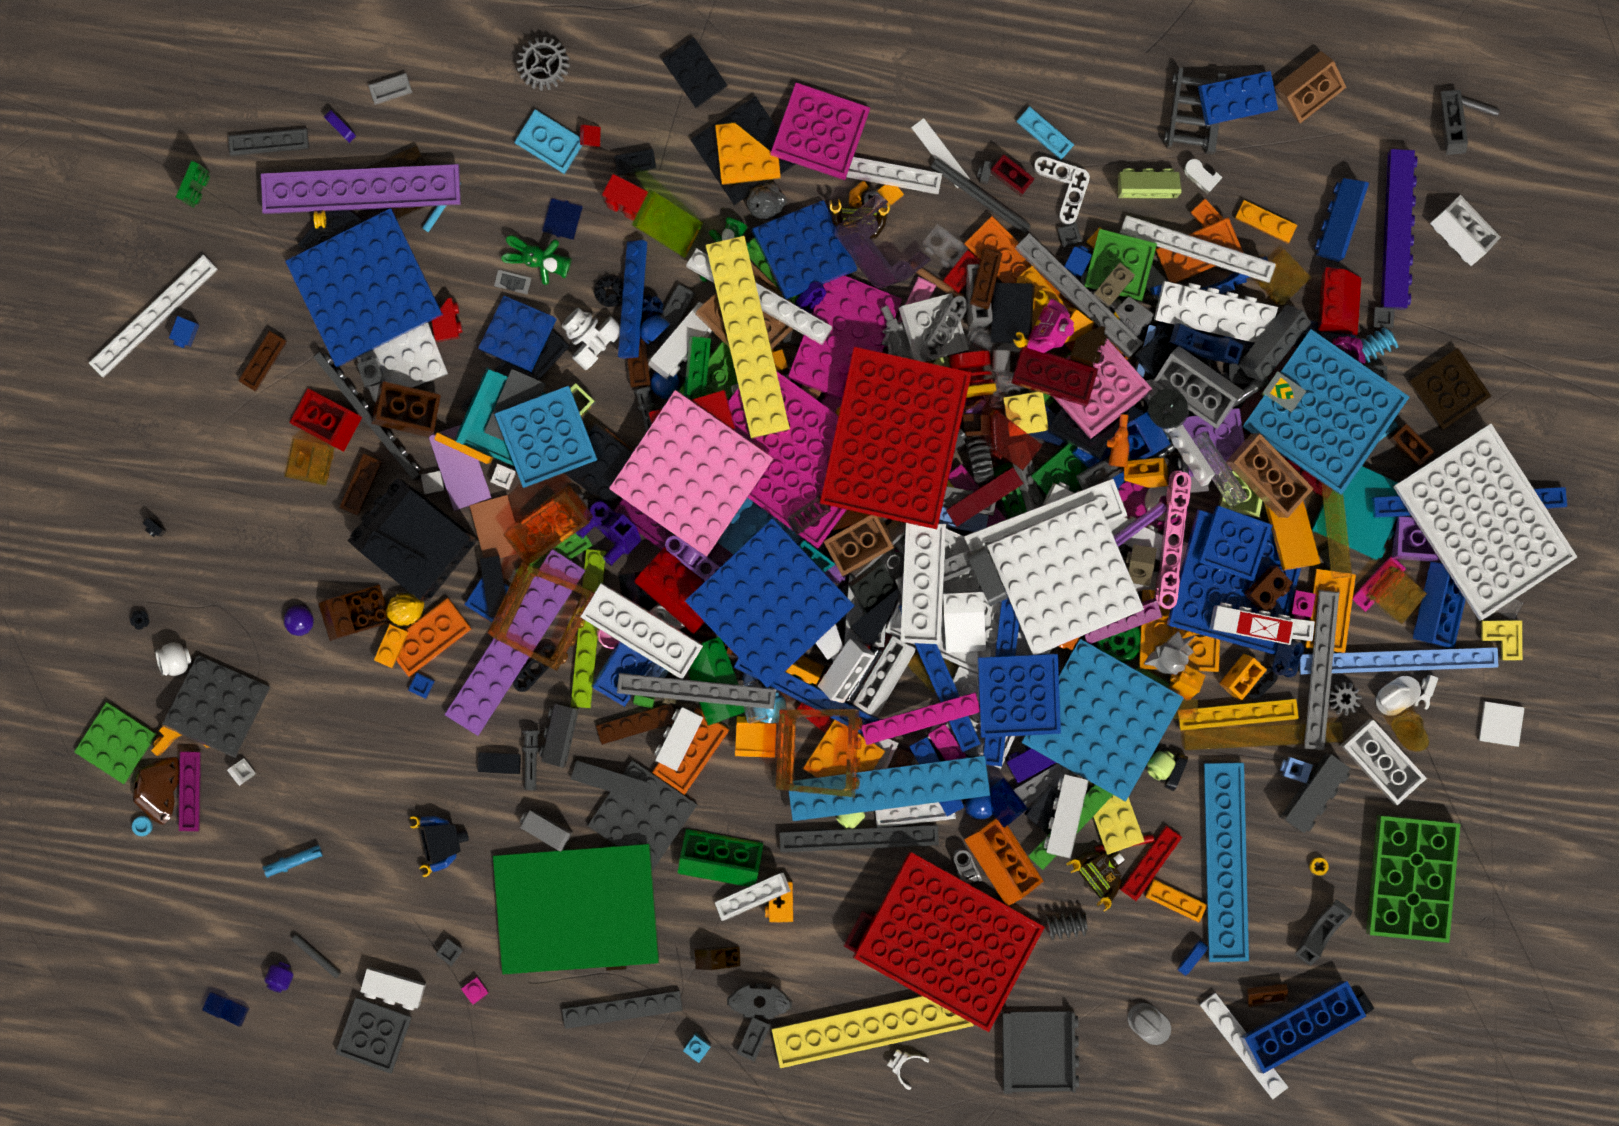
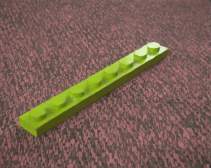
(587, 635)

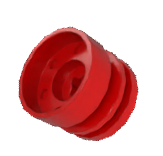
(973, 363)

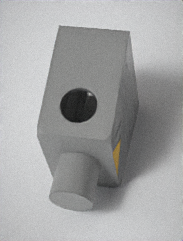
(1132, 315)

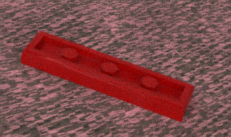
(1151, 863)

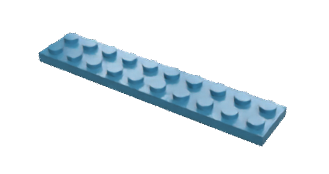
(894, 788)
(1226, 862)

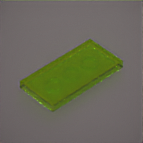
(667, 223)

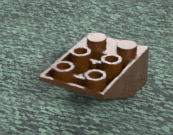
(354, 612)

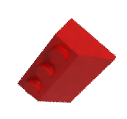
(1339, 301)

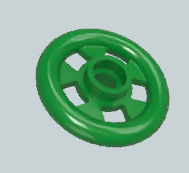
(1130, 651)

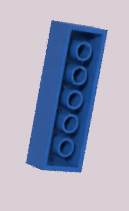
(1302, 1026)

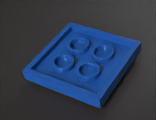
(517, 333)
(1234, 543)

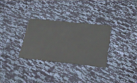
(517, 390)

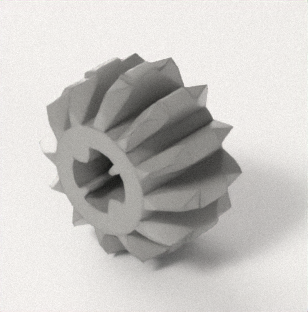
(1351, 698)

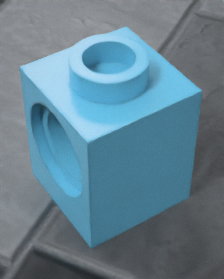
(697, 1047)

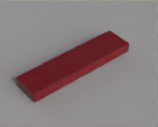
(984, 496)

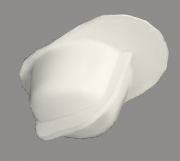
(1398, 695)

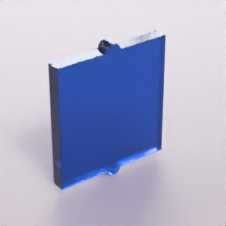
(562, 219)

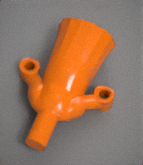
(1120, 444)

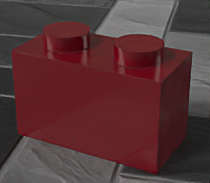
(1012, 175)

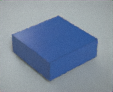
(421, 685)

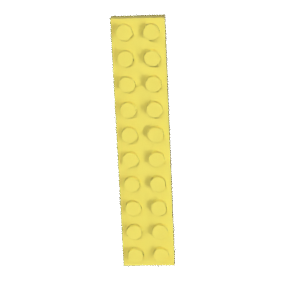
(747, 337)
(863, 1030)

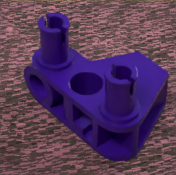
(608, 526)

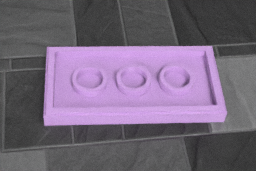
(460, 473)

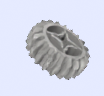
(550, 60)

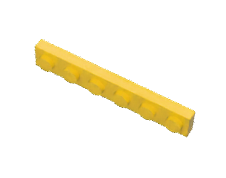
(1242, 714)

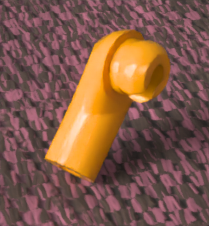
(855, 194)

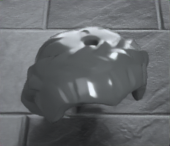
(769, 200)

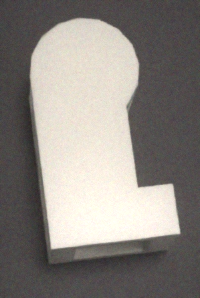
(1202, 178)

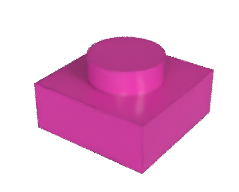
(475, 990)

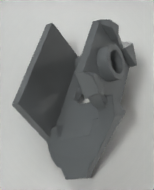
(743, 1000)

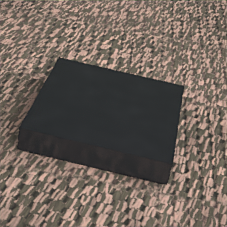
(1042, 808)

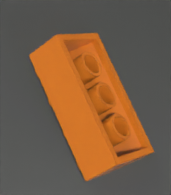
(1004, 861)

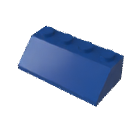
(1341, 219)
(1439, 609)

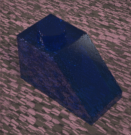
(1005, 803)

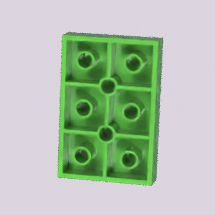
(1413, 878)

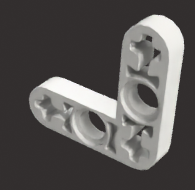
(1068, 179)

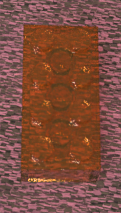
(548, 525)

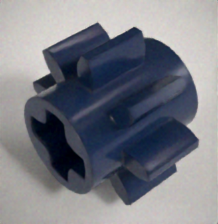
(651, 306)

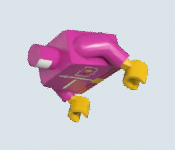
(1050, 329)

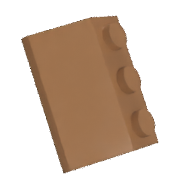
(1310, 86)
(859, 544)

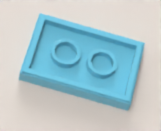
(549, 141)

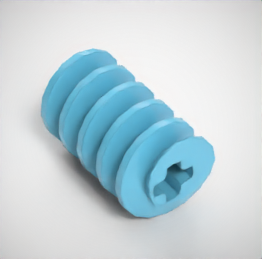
(1378, 343)

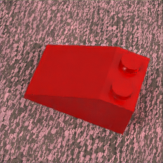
(325, 420)

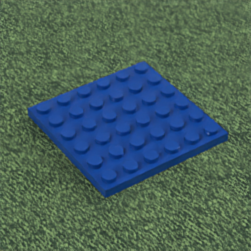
(364, 287)
(1207, 587)
(769, 603)

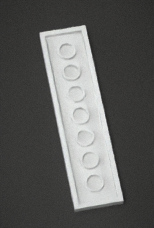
(1105, 493)

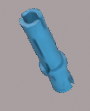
(292, 861)

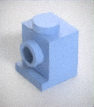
(1303, 769)

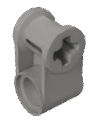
(967, 868)

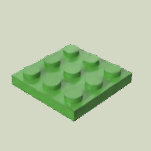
(1129, 251)
(115, 743)

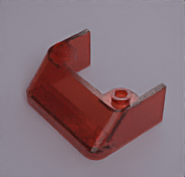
(1010, 442)

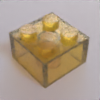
(1396, 594)

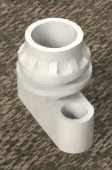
(581, 327)

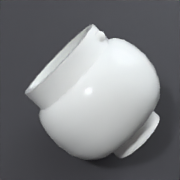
(172, 659)

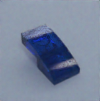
(225, 1008)

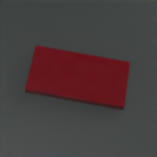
(1054, 376)

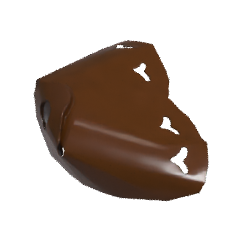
(156, 788)

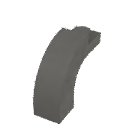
(1321, 931)

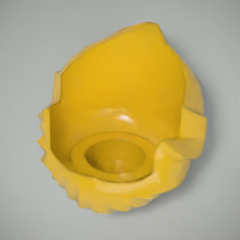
(404, 609)

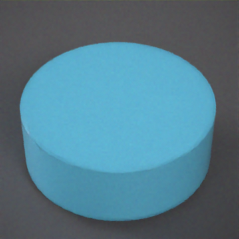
(142, 826)

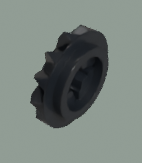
(600, 293)

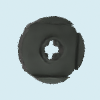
(1168, 420)

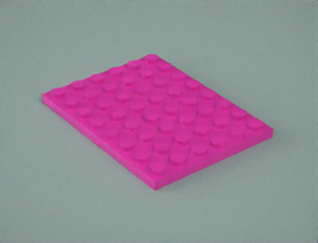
(798, 461)

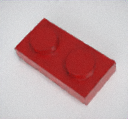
(958, 275)

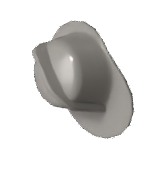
(1149, 1023)

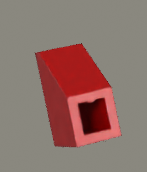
(446, 326)

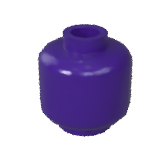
(278, 977)

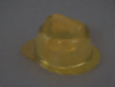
(1410, 731)

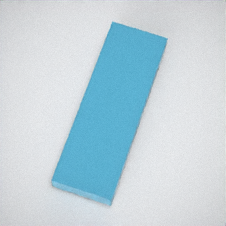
(1045, 133)

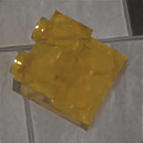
(1286, 278)

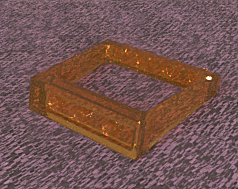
(513, 601)
(786, 750)

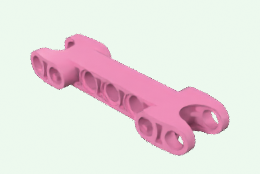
(1172, 570)

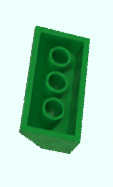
(715, 667)
(720, 858)

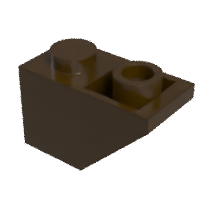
(1088, 345)
(717, 958)

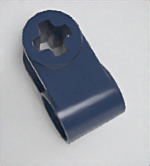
(1288, 657)

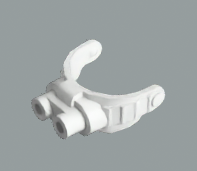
(899, 1059)

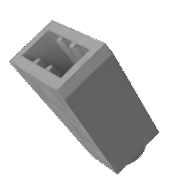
(545, 829)

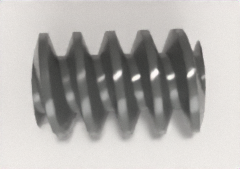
(1066, 925)

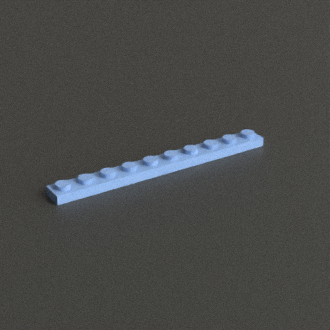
(1407, 660)

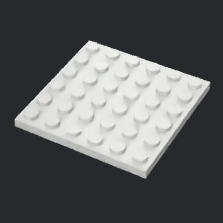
(1065, 577)

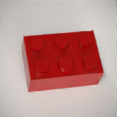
(624, 197)

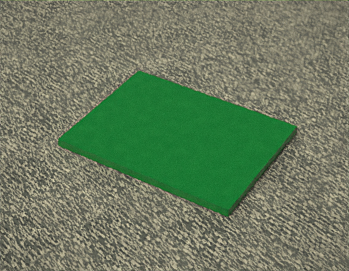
(576, 909)

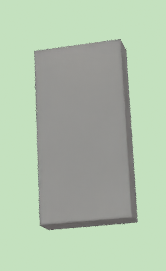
(390, 88)

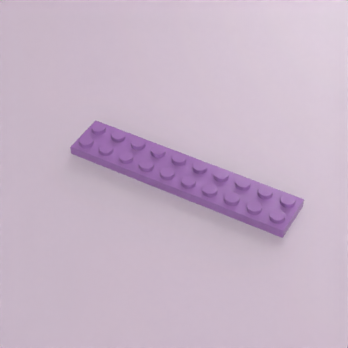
(360, 189)
(503, 663)

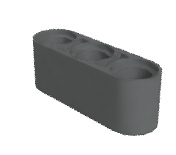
(987, 576)

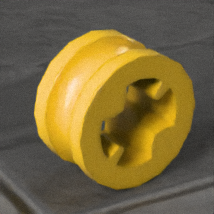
(320, 219)
(1319, 860)

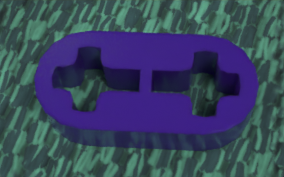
(339, 126)
(811, 297)

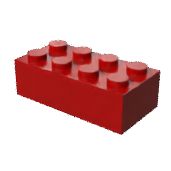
(670, 585)

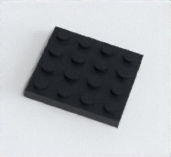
(758, 124)

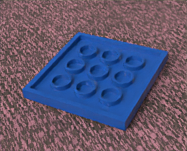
(803, 249)
(1019, 695)

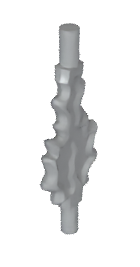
(896, 336)

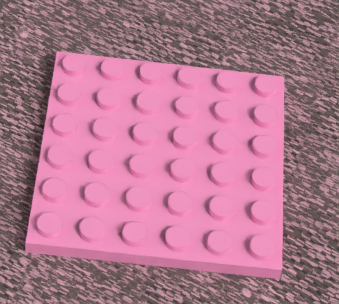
(691, 473)

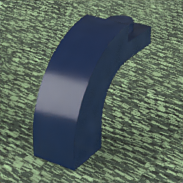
(1206, 346)

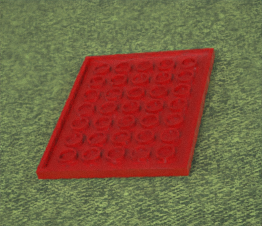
(895, 438)
(948, 942)

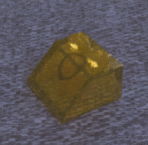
(309, 462)

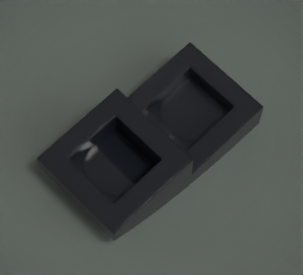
(499, 763)

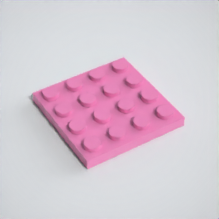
(1113, 393)

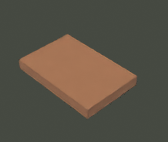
(491, 522)

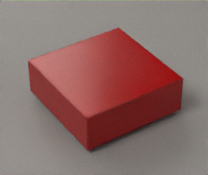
(590, 135)

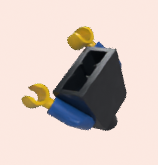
(439, 842)

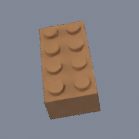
(1269, 475)

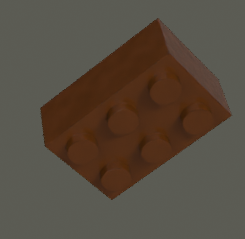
(406, 409)

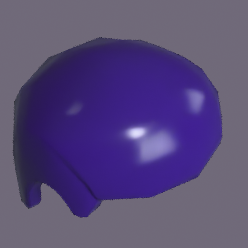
(298, 620)

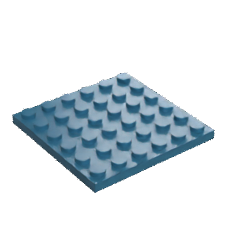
(1336, 418)
(1107, 720)

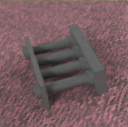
(1207, 142)

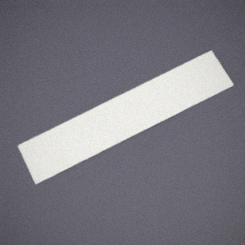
(936, 146)

